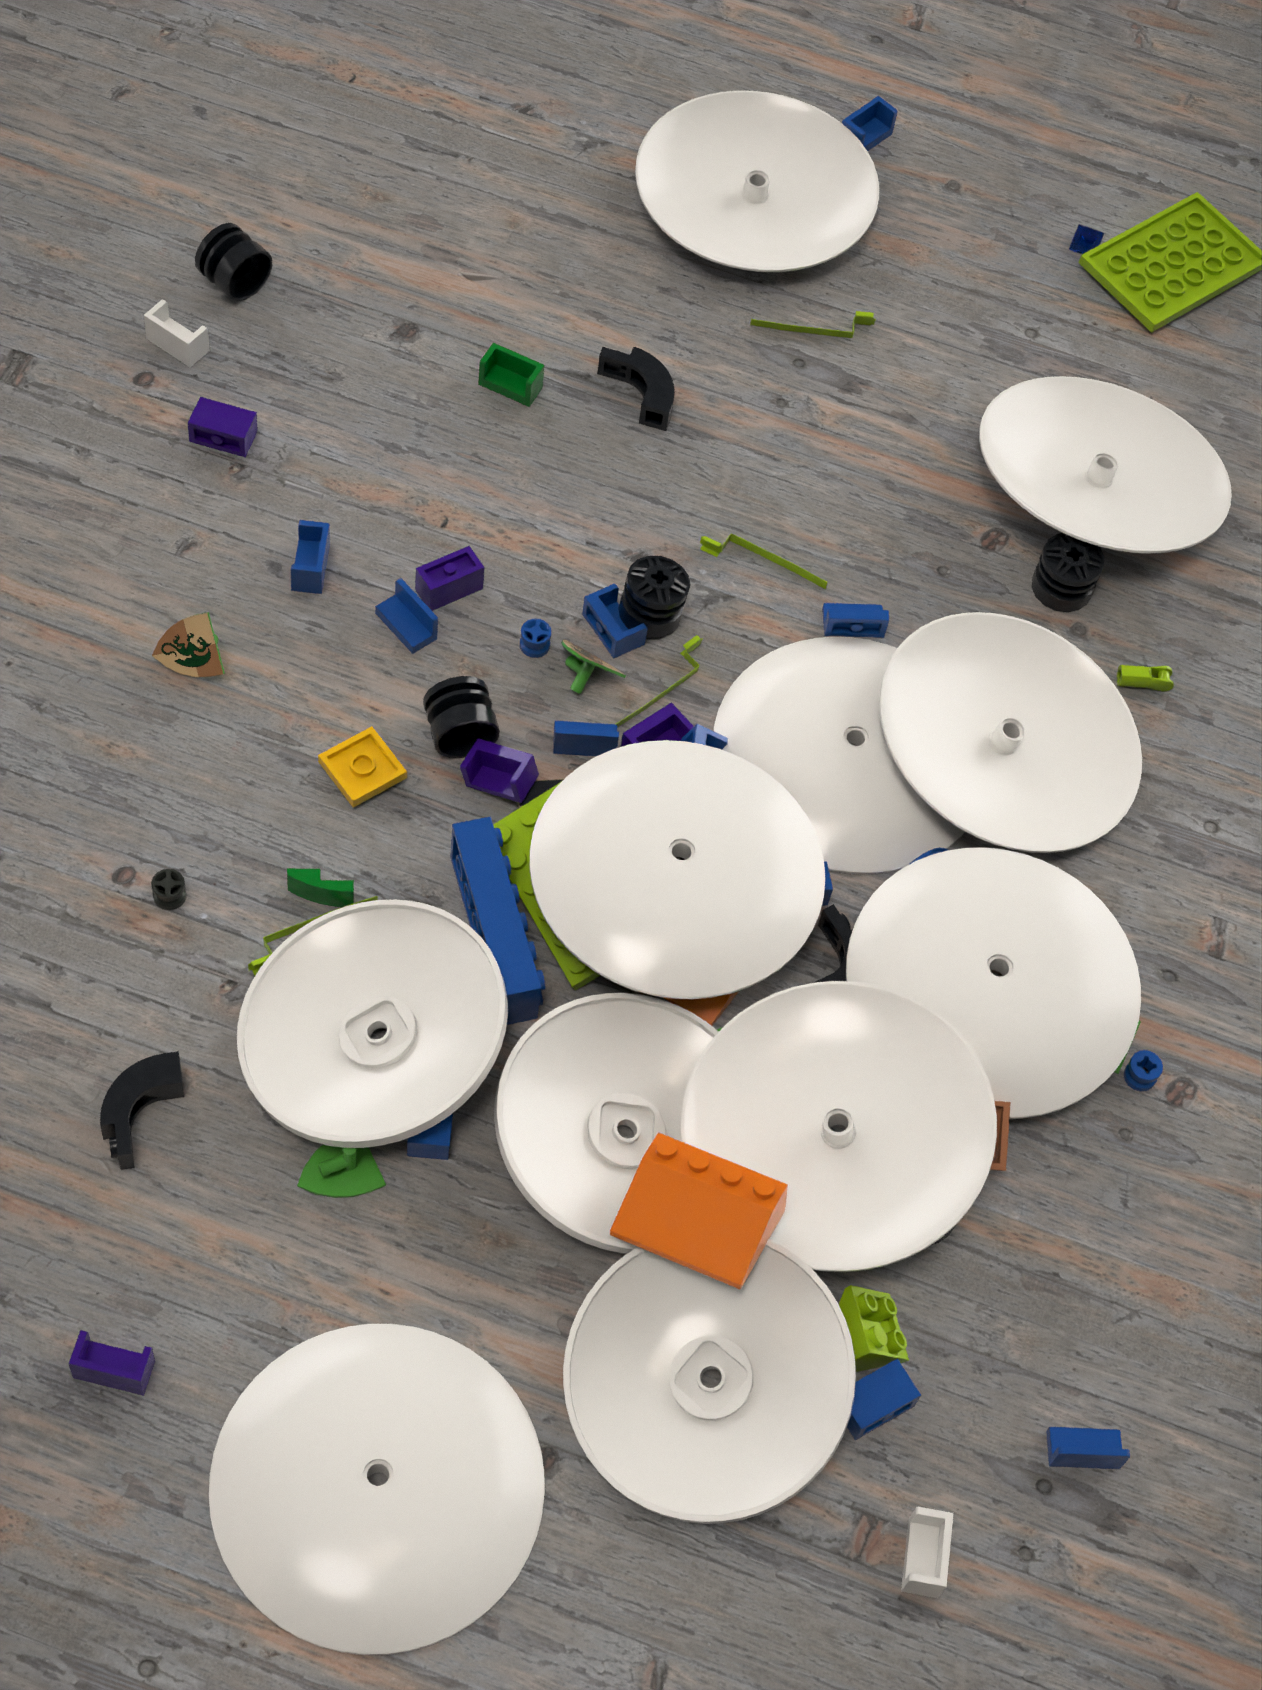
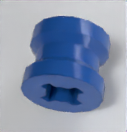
(530, 632)
(1137, 1077)

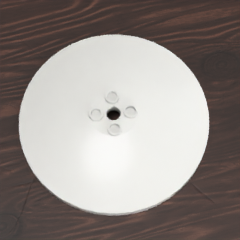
(363, 970)
(571, 1087)
(695, 1448)

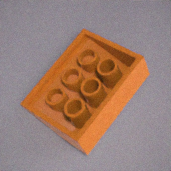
(700, 1210)

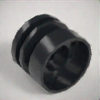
(233, 262)
(1067, 573)
(654, 595)
(460, 715)

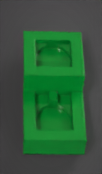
(308, 885)

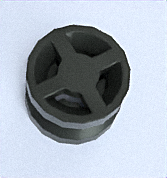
(163, 883)

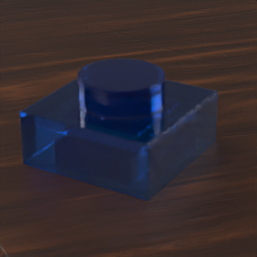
(1085, 239)

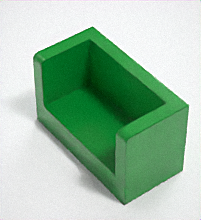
(511, 374)

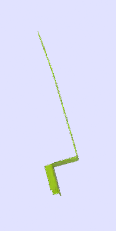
(861, 318)
(714, 548)
(689, 646)
(256, 964)

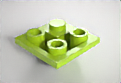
(873, 1327)

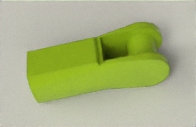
(1145, 677)

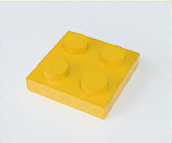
(362, 766)

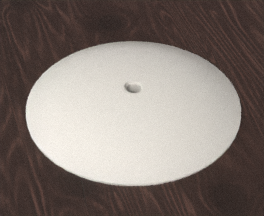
(757, 181)
(1105, 464)
(798, 723)
(1010, 732)
(666, 923)
(1066, 967)
(862, 1060)
(362, 1560)

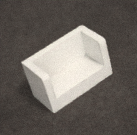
(174, 337)
(927, 1552)

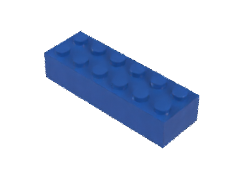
(494, 913)

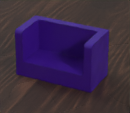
(222, 427)
(449, 578)
(662, 725)
(499, 770)
(111, 1365)

